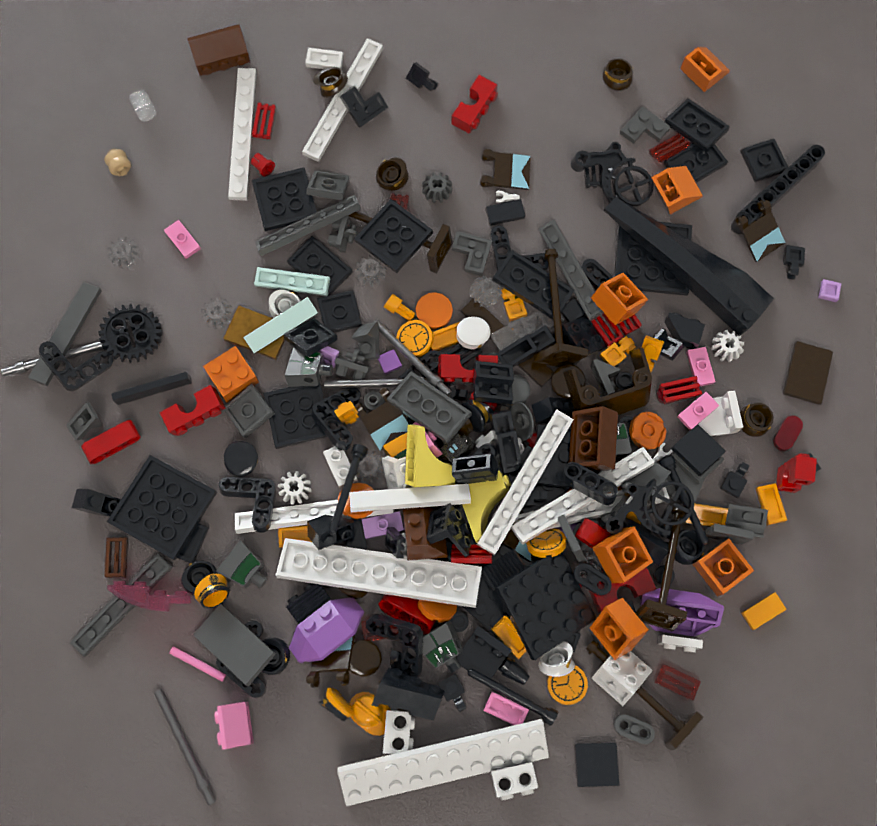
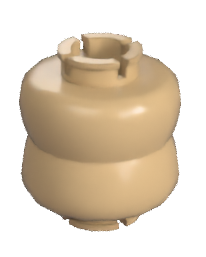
(117, 162)

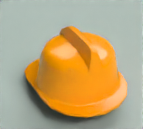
(368, 717)

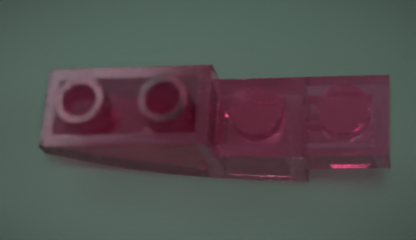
(141, 596)

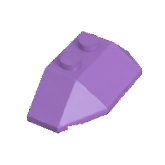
(701, 611)
(326, 630)

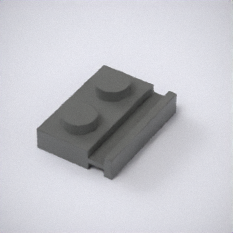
(747, 518)

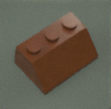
(219, 50)
(594, 438)
(415, 531)

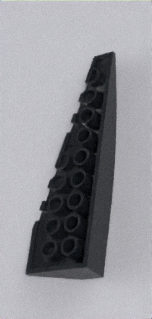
(718, 284)

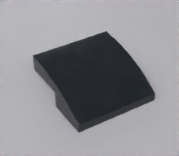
(493, 382)

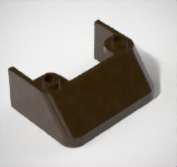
(621, 402)

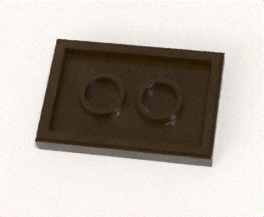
(808, 372)

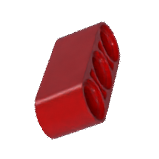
(111, 442)
(591, 533)
(406, 610)

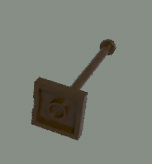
(438, 248)
(560, 353)
(659, 613)
(681, 728)

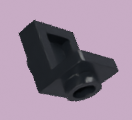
(671, 346)

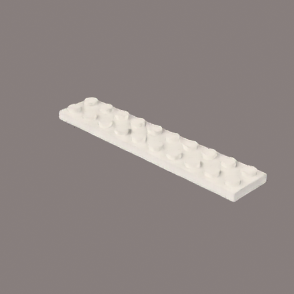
(380, 573)
(443, 762)

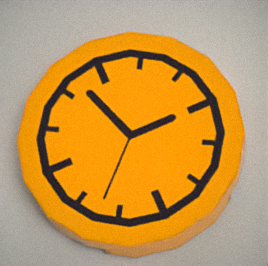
(416, 337)
(547, 543)
(568, 688)

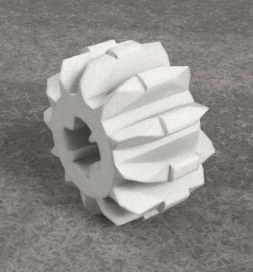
(735, 346)
(287, 491)

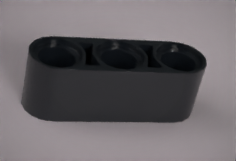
(595, 492)

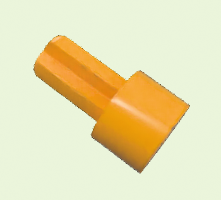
(395, 304)

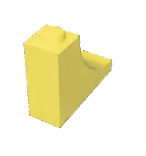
(421, 465)
(483, 499)

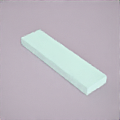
(292, 281)
(280, 325)

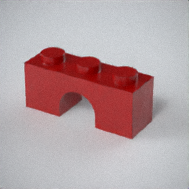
(468, 116)
(450, 367)
(208, 405)
(796, 472)
(638, 584)

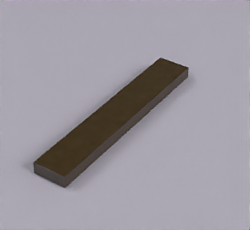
(536, 371)

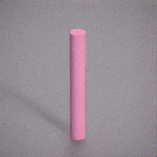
(197, 664)

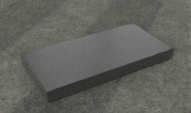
(429, 407)
(234, 644)

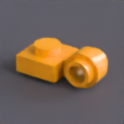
(514, 307)
(652, 349)
(615, 355)
(347, 413)

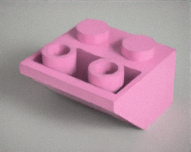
(234, 725)

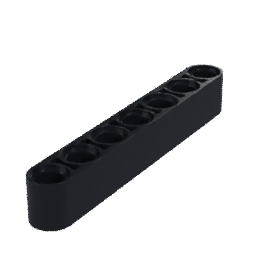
(782, 182)

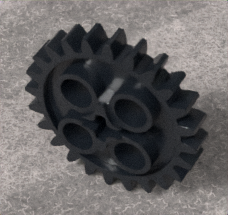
(148, 328)

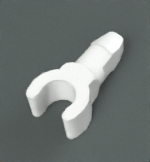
(506, 197)
(660, 454)

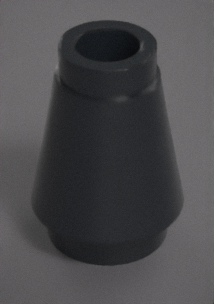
(513, 671)

